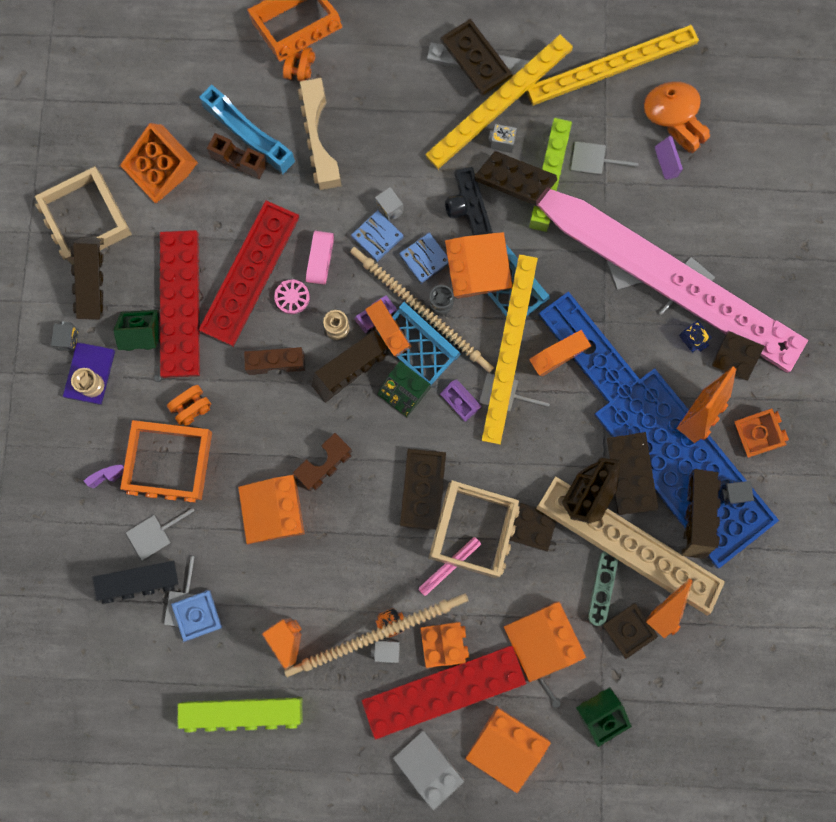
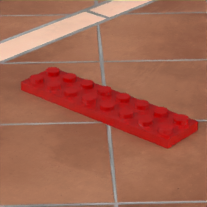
(249, 273)
(179, 304)
(443, 692)

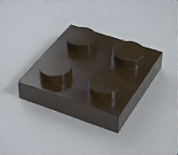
(738, 353)
(533, 528)
(629, 631)

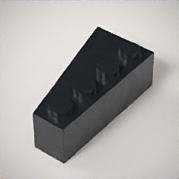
(135, 581)

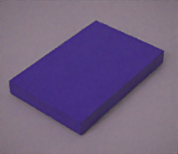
(92, 357)

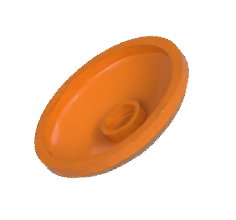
(672, 104)

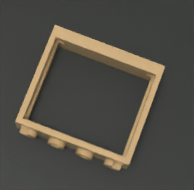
(71, 185)
(507, 530)

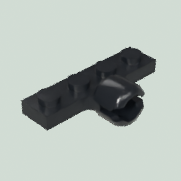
(468, 202)

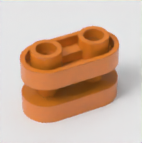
(303, 71)
(690, 134)
(200, 406)

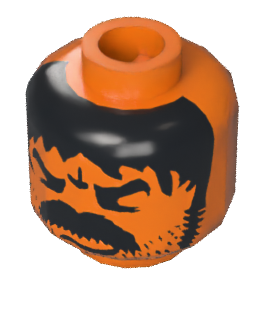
(388, 617)

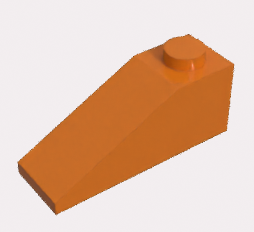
(388, 328)
(560, 353)
(668, 614)

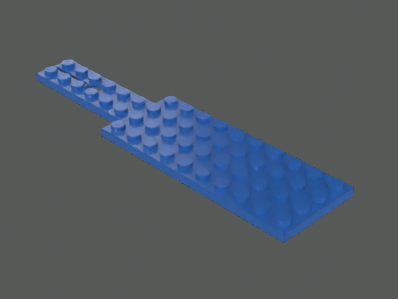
(654, 408)

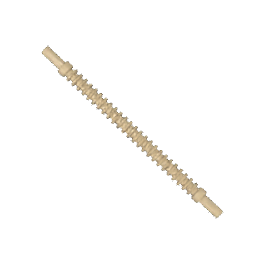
(475, 355)
(444, 606)

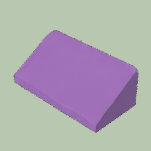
(668, 158)
(460, 400)

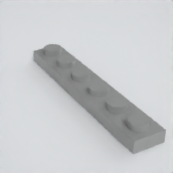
(440, 55)

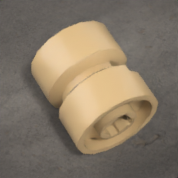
(336, 325)
(87, 382)

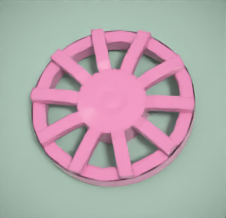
(291, 296)

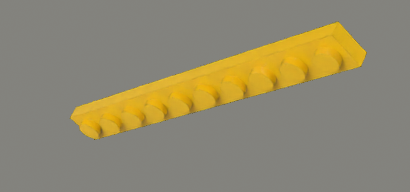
(612, 65)
(499, 101)
(509, 349)

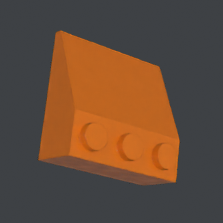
(158, 162)
(478, 264)
(707, 407)
(271, 509)
(544, 641)
(508, 749)

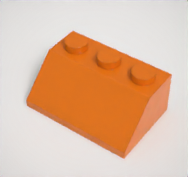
(285, 641)

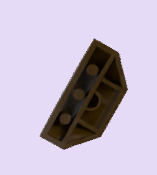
(592, 491)

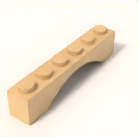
(314, 100)

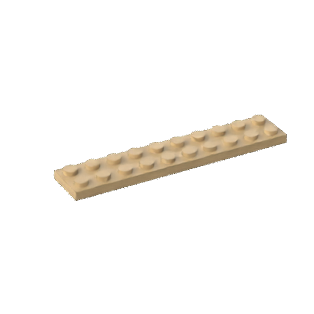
(637, 550)

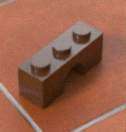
(247, 161)
(274, 359)
(313, 475)

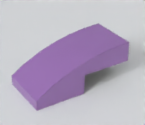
(364, 320)
(111, 473)

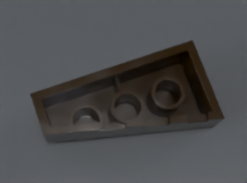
(87, 277)
(349, 365)
(702, 514)

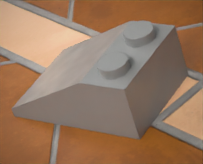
(429, 770)

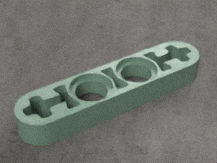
(606, 588)

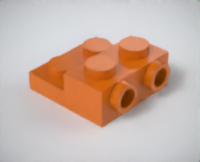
(761, 432)
(444, 644)

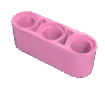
(319, 257)

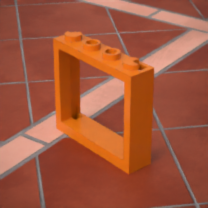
(299, 40)
(170, 494)

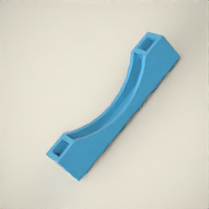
(222, 109)

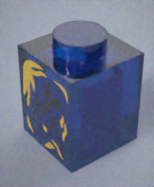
(695, 337)

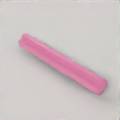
(446, 569)

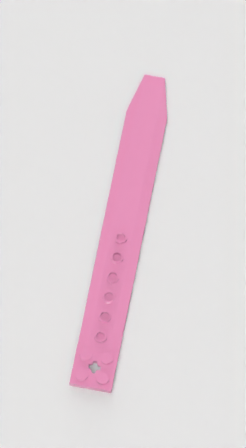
(672, 277)

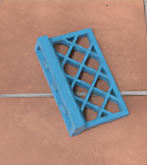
(537, 290)
(431, 335)

